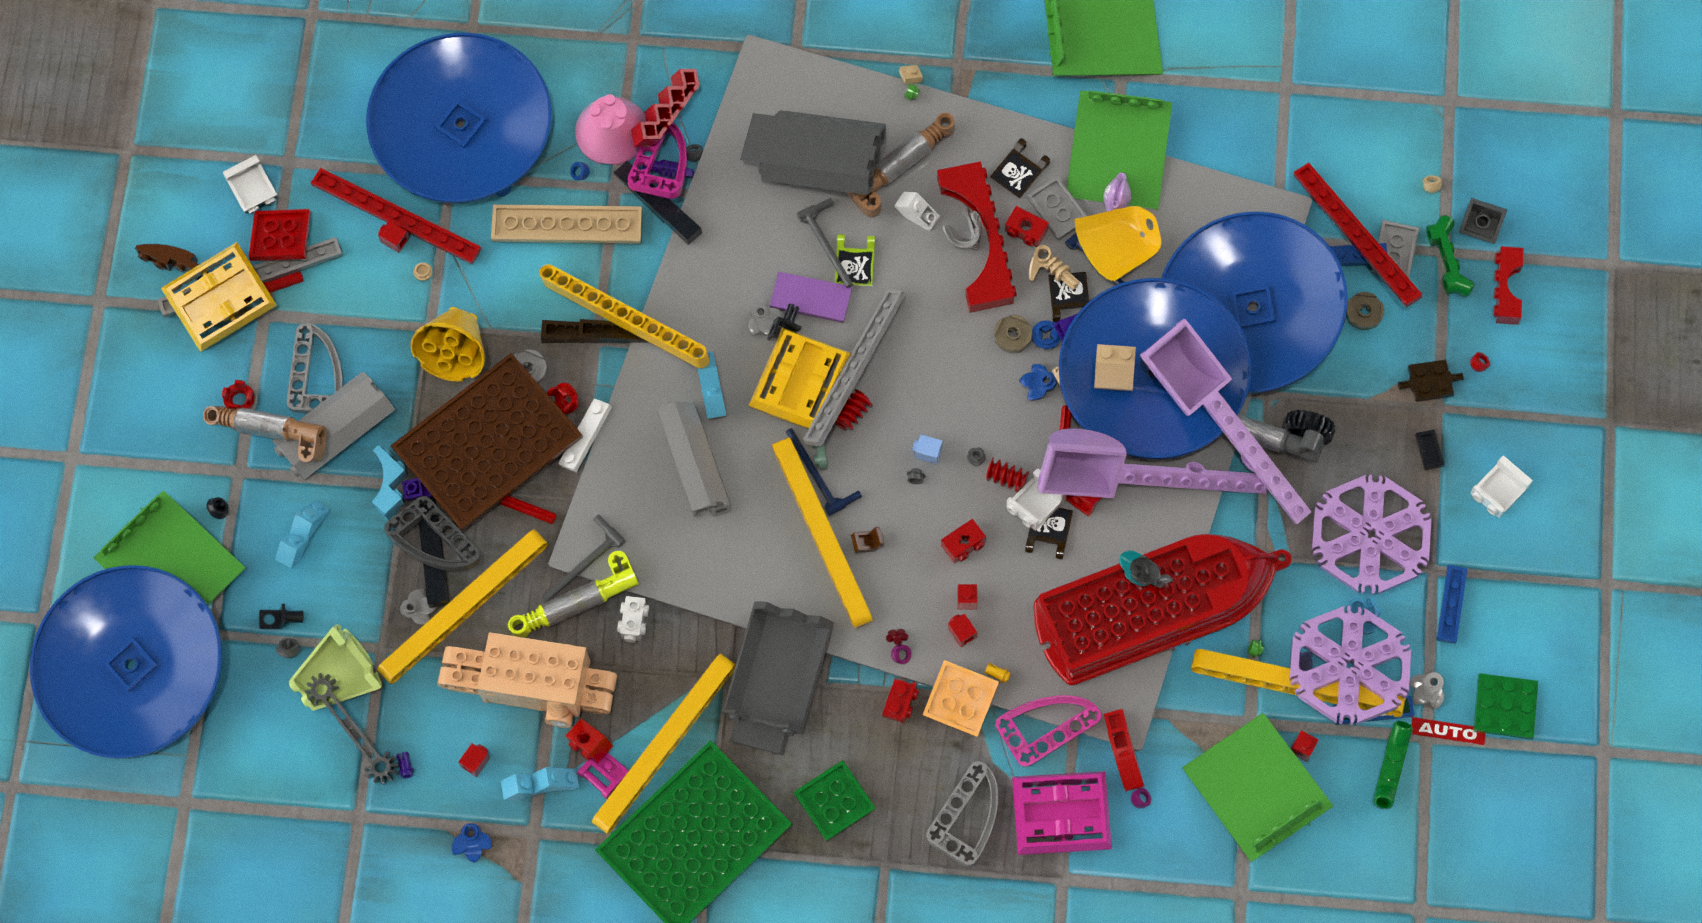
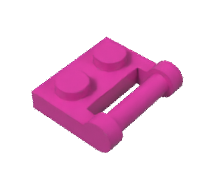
(609, 768)

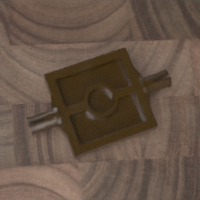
(1430, 380)

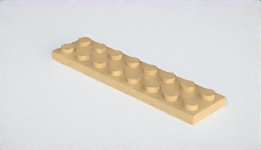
(566, 224)

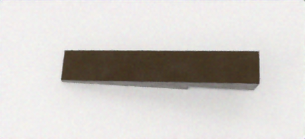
(586, 332)

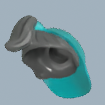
(1142, 570)

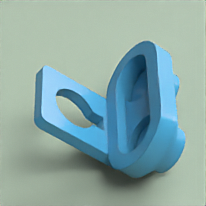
(1368, 627)

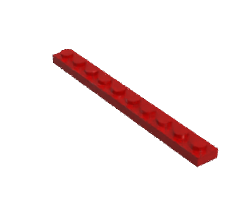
(401, 217)
(1358, 235)

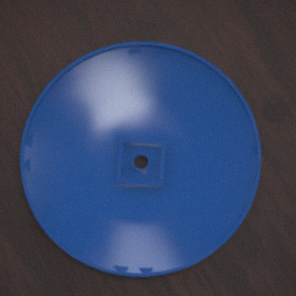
(451, 81)
(1282, 270)
(1138, 316)
(84, 655)

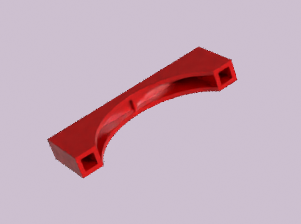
(969, 186)

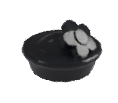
(217, 507)

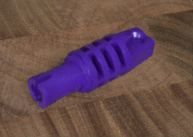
(668, 169)

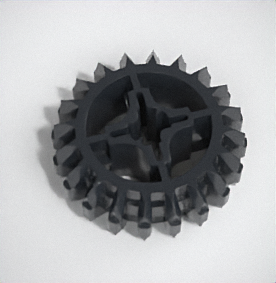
(1299, 421)

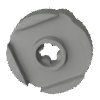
(537, 363)

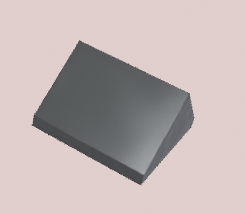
(1483, 220)

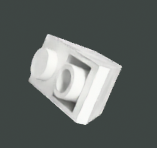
(917, 210)

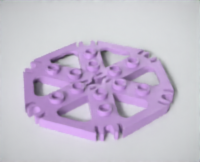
(1358, 538)
(1337, 670)

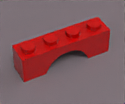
(1508, 307)

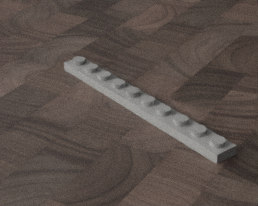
(275, 269)
(854, 367)

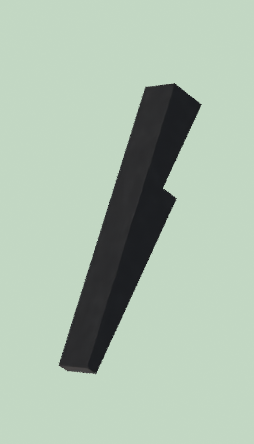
(663, 208)
(434, 578)

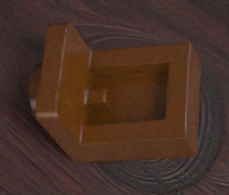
(867, 540)

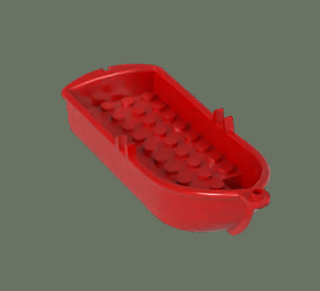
(1113, 622)

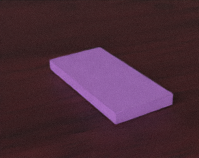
(812, 296)

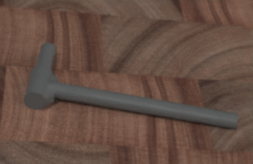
(809, 215)
(612, 538)

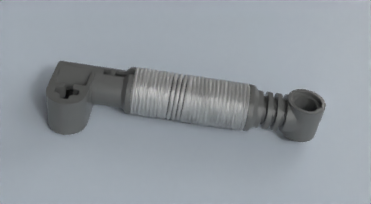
(1283, 441)

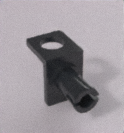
(786, 322)
(281, 617)

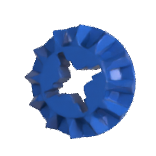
(1045, 327)

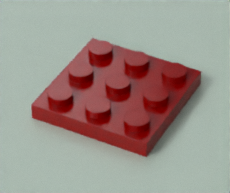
(279, 235)

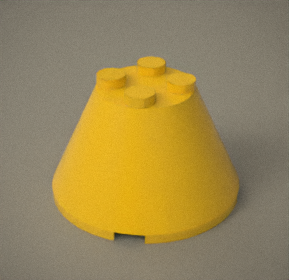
(450, 346)

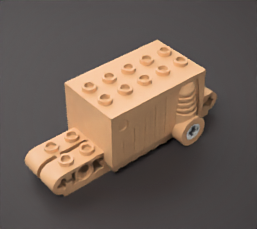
(530, 677)

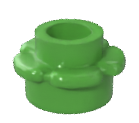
(912, 92)
(1255, 648)

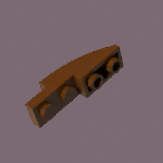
(167, 257)

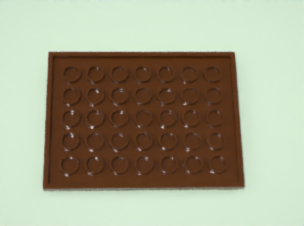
(486, 441)

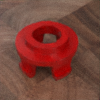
(238, 387)
(560, 393)

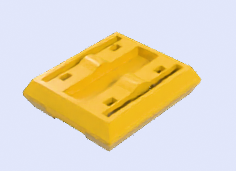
(218, 296)
(798, 377)

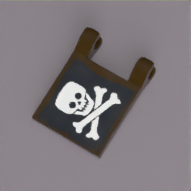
(1017, 172)
(1064, 297)
(1052, 531)

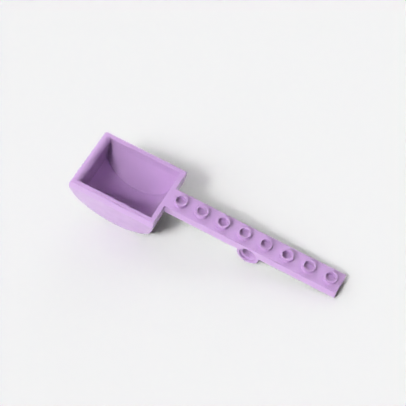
(1193, 379)
(1093, 465)

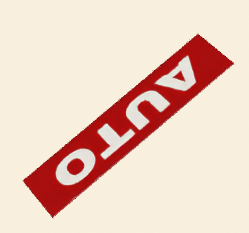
(1446, 731)

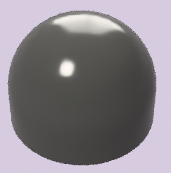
(694, 156)

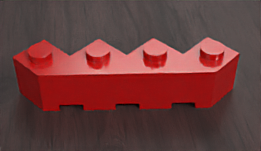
(671, 102)

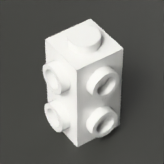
(632, 623)

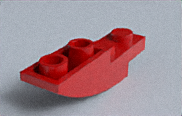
(1123, 750)

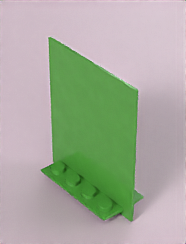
(1103, 37)
(1119, 137)
(174, 542)
(1257, 787)

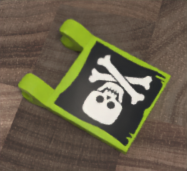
(856, 262)

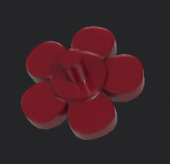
(896, 636)

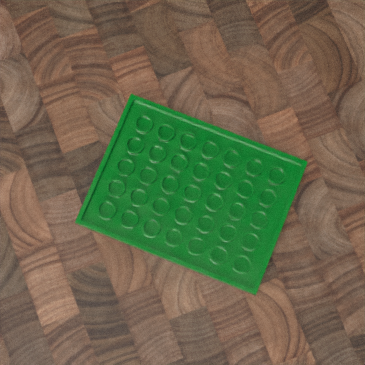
(693, 837)

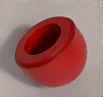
(1477, 365)

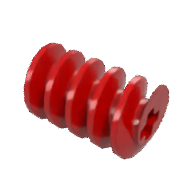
(853, 409)
(1006, 475)

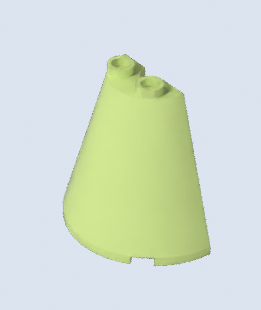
(344, 660)

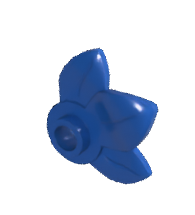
(1035, 382)
(472, 845)

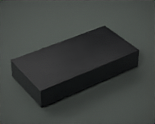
(1429, 449)

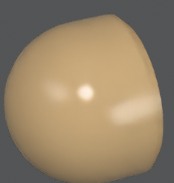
(1432, 187)

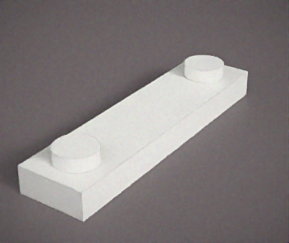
(589, 429)

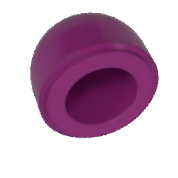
(895, 654)
(1136, 800)

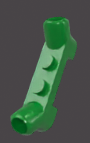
(1452, 280)
(1392, 764)

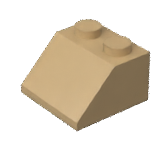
(1114, 367)

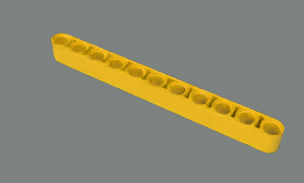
(628, 322)
(822, 532)
(462, 606)
(1273, 678)
(664, 744)

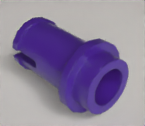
(406, 770)

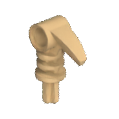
(1051, 264)

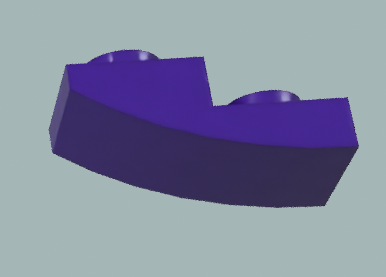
(414, 489)

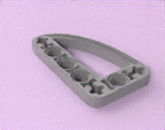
(304, 398)
(954, 813)

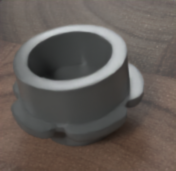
(981, 456)
(915, 476)

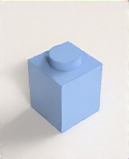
(927, 448)

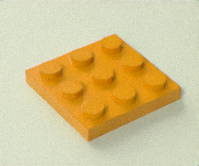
(961, 698)

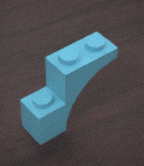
(711, 389)
(389, 498)
(304, 525)
(545, 780)

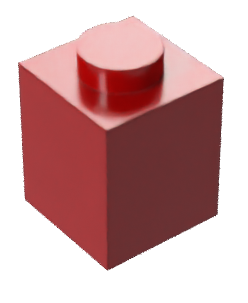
(393, 236)
(967, 597)
(962, 629)
(1304, 745)
(474, 759)

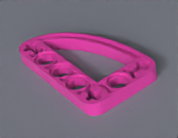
(646, 179)
(1047, 738)

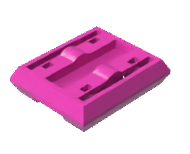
(1061, 812)

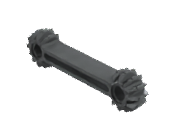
(351, 728)

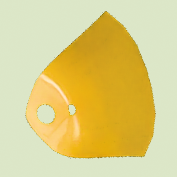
(1115, 242)

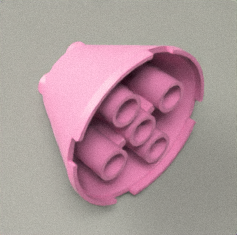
(605, 130)

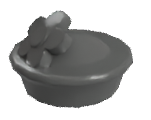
(288, 648)

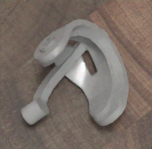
(973, 235)

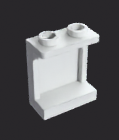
(250, 185)
(1501, 487)
(1032, 505)

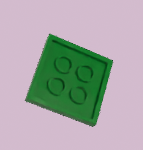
(1505, 706)
(834, 801)

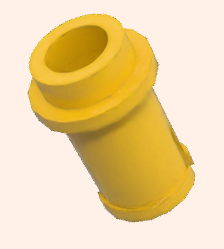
(998, 673)

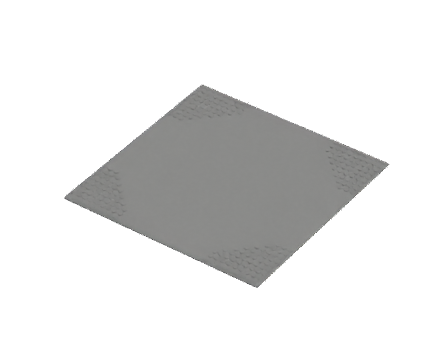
(927, 377)

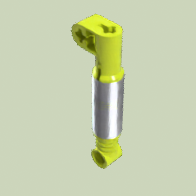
(578, 599)

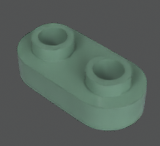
(820, 458)

